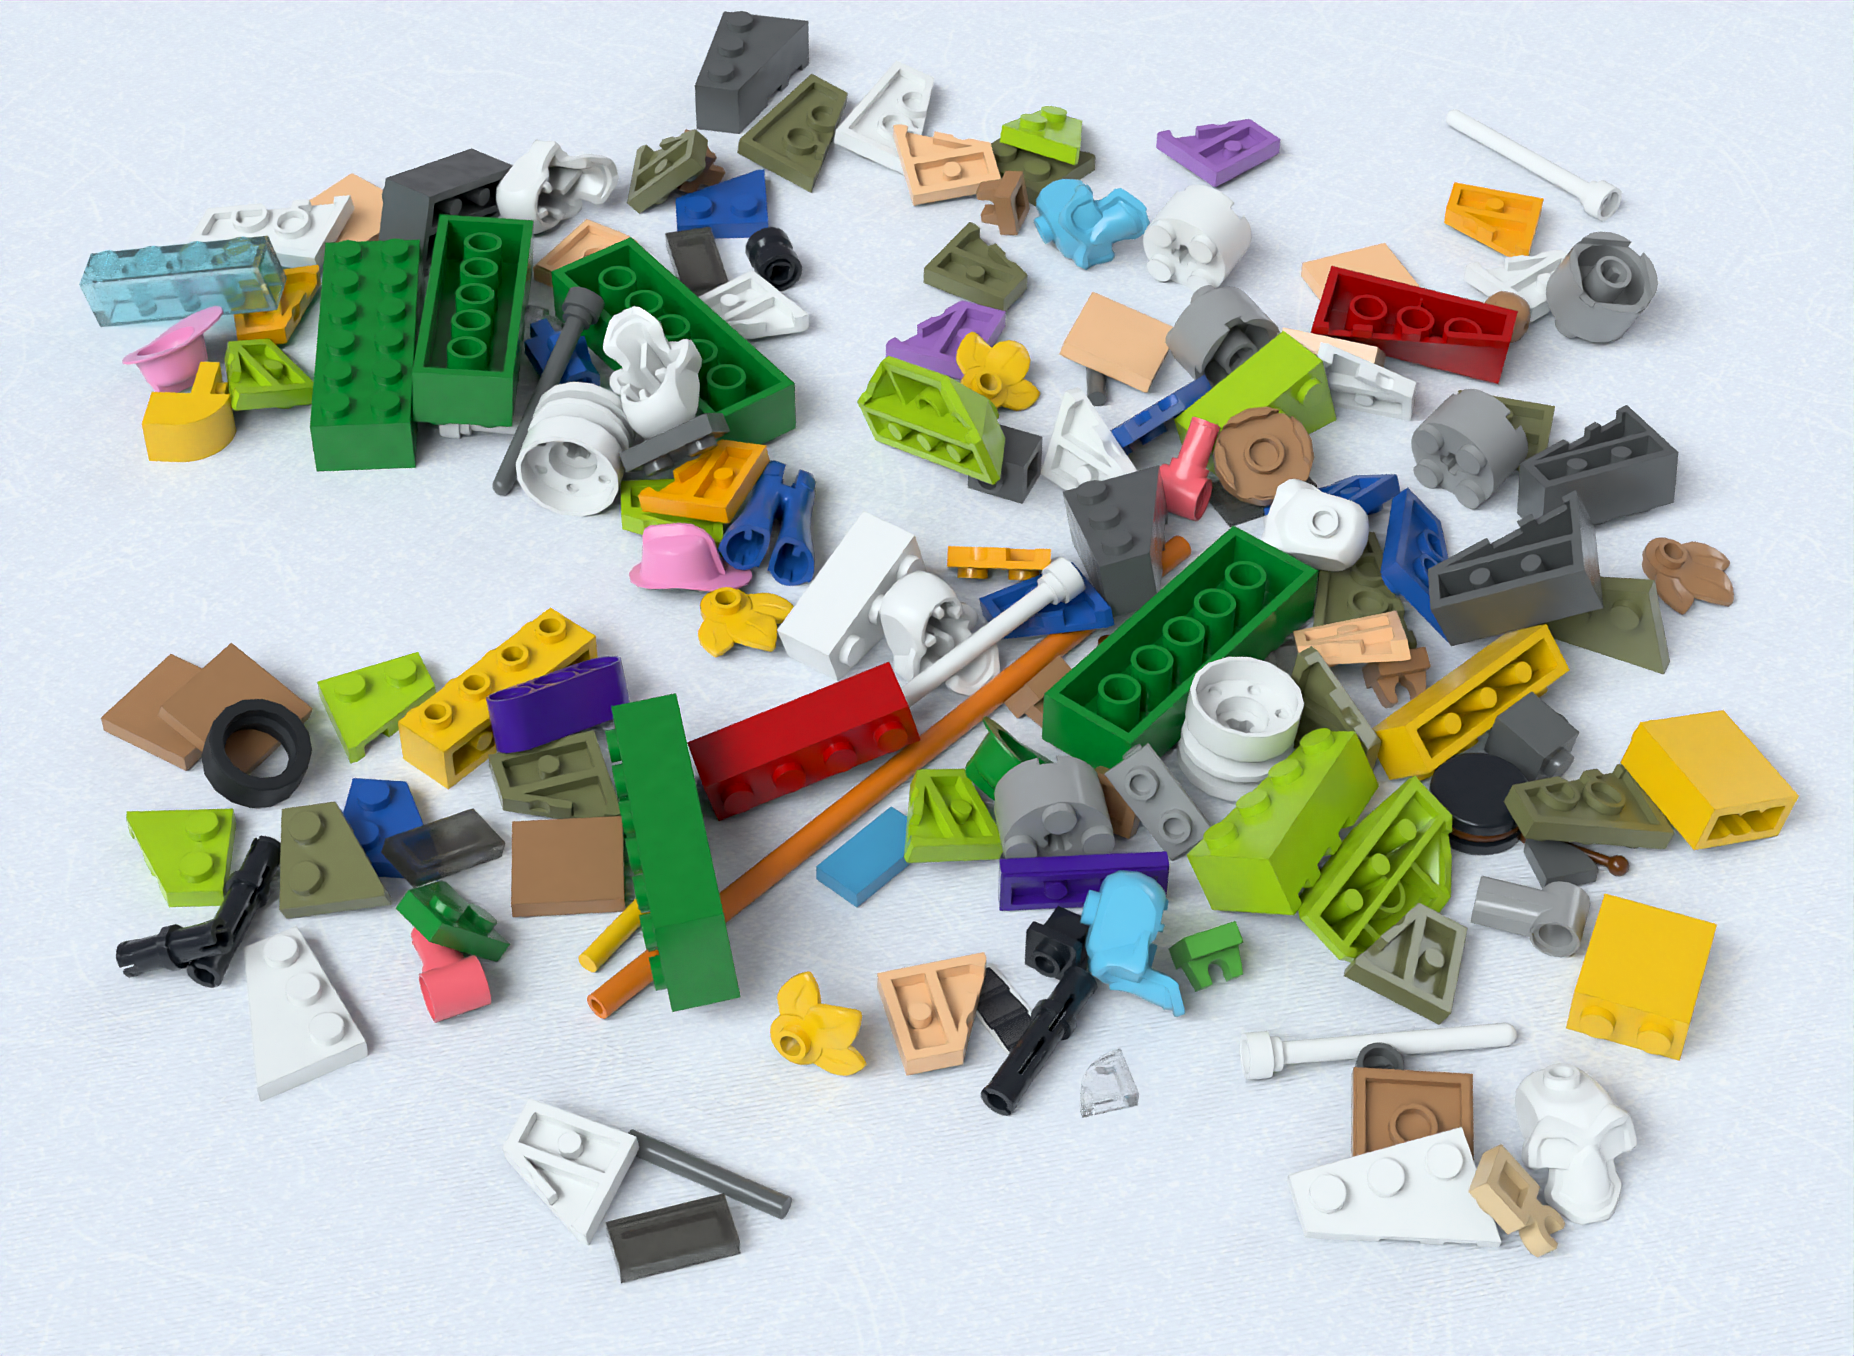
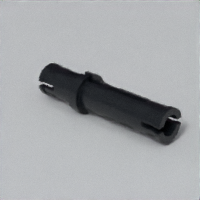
(246, 893)
(1064, 1005)

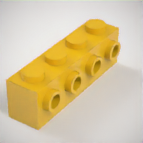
(1467, 701)
(453, 727)

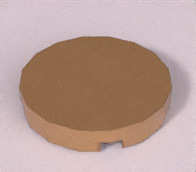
(1260, 453)

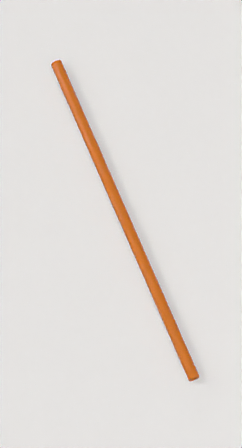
(869, 792)

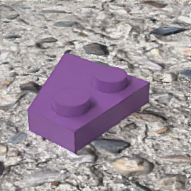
(1221, 151)
(940, 336)

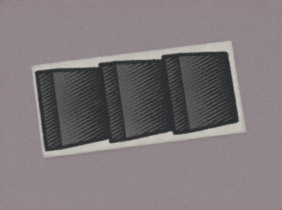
(1002, 1009)

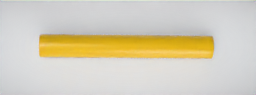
(611, 938)

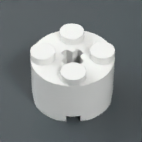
(1196, 238)

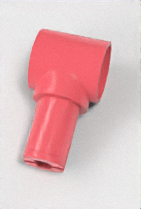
(1185, 479)
(449, 980)

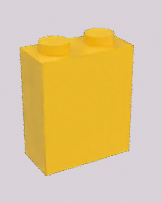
(1709, 779)
(1641, 976)

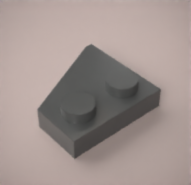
(675, 444)

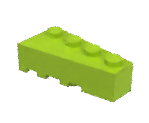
(1285, 826)

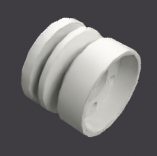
(573, 449)
(1237, 725)

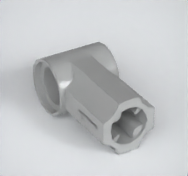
(1549, 916)

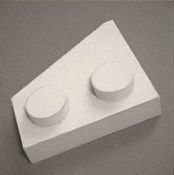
(1520, 275)
(756, 307)
(1366, 386)
(1082, 445)
(570, 1163)

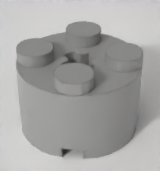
(1600, 288)
(1219, 332)
(1468, 447)
(1052, 810)

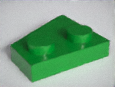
(452, 922)

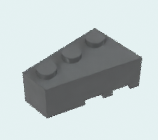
(745, 66)
(449, 186)
(1612, 467)
(1120, 535)
(1521, 579)

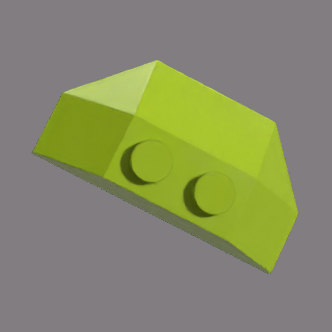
(934, 419)
(1382, 872)

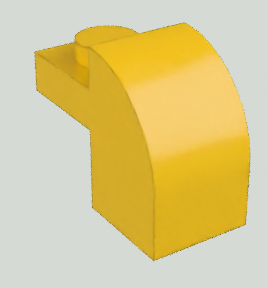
(190, 424)

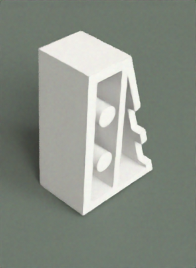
(840, 609)

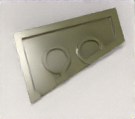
(797, 132)
(1358, 592)
(1626, 627)
(1589, 811)

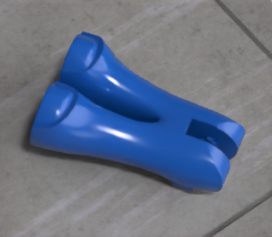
(750, 534)

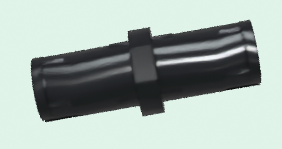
(174, 947)

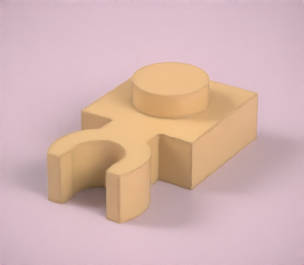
(1510, 1198)

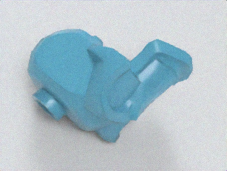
(1085, 226)
(1120, 938)

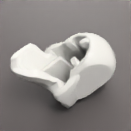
(550, 184)
(656, 377)
(1316, 526)
(925, 623)
(1577, 1135)

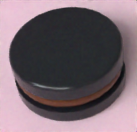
(1474, 794)

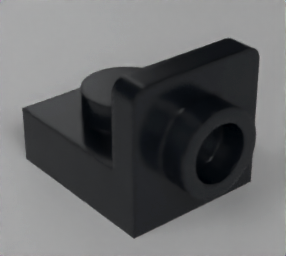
(1057, 944)

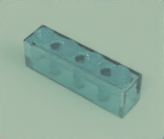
(182, 280)

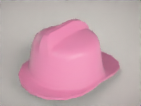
(175, 356)
(684, 559)

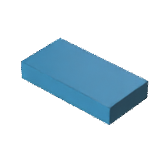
(867, 859)

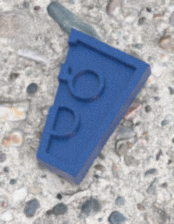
(1150, 422)
(1410, 549)

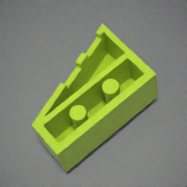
(1277, 377)

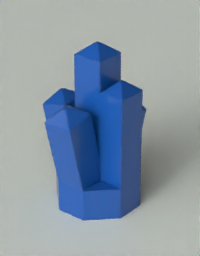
(540, 347)

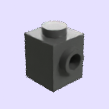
(1019, 467)
(1533, 739)

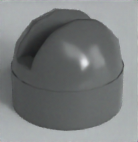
(1380, 1056)

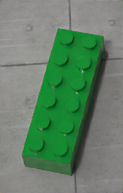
(473, 322)
(367, 355)
(733, 373)
(1137, 682)
(670, 854)

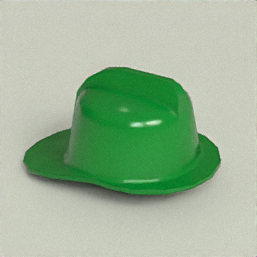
(997, 756)

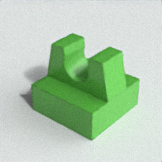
(1213, 946)

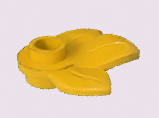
(997, 371)
(740, 618)
(815, 1031)

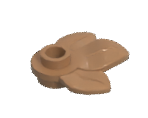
(1687, 573)

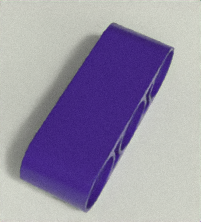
(557, 704)

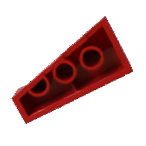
(1416, 323)
(803, 741)

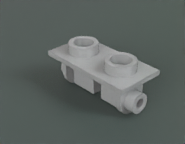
(1158, 800)

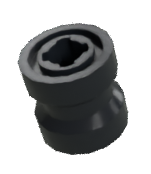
(774, 257)

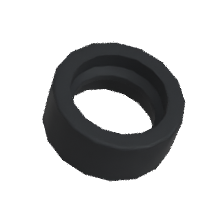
(263, 717)

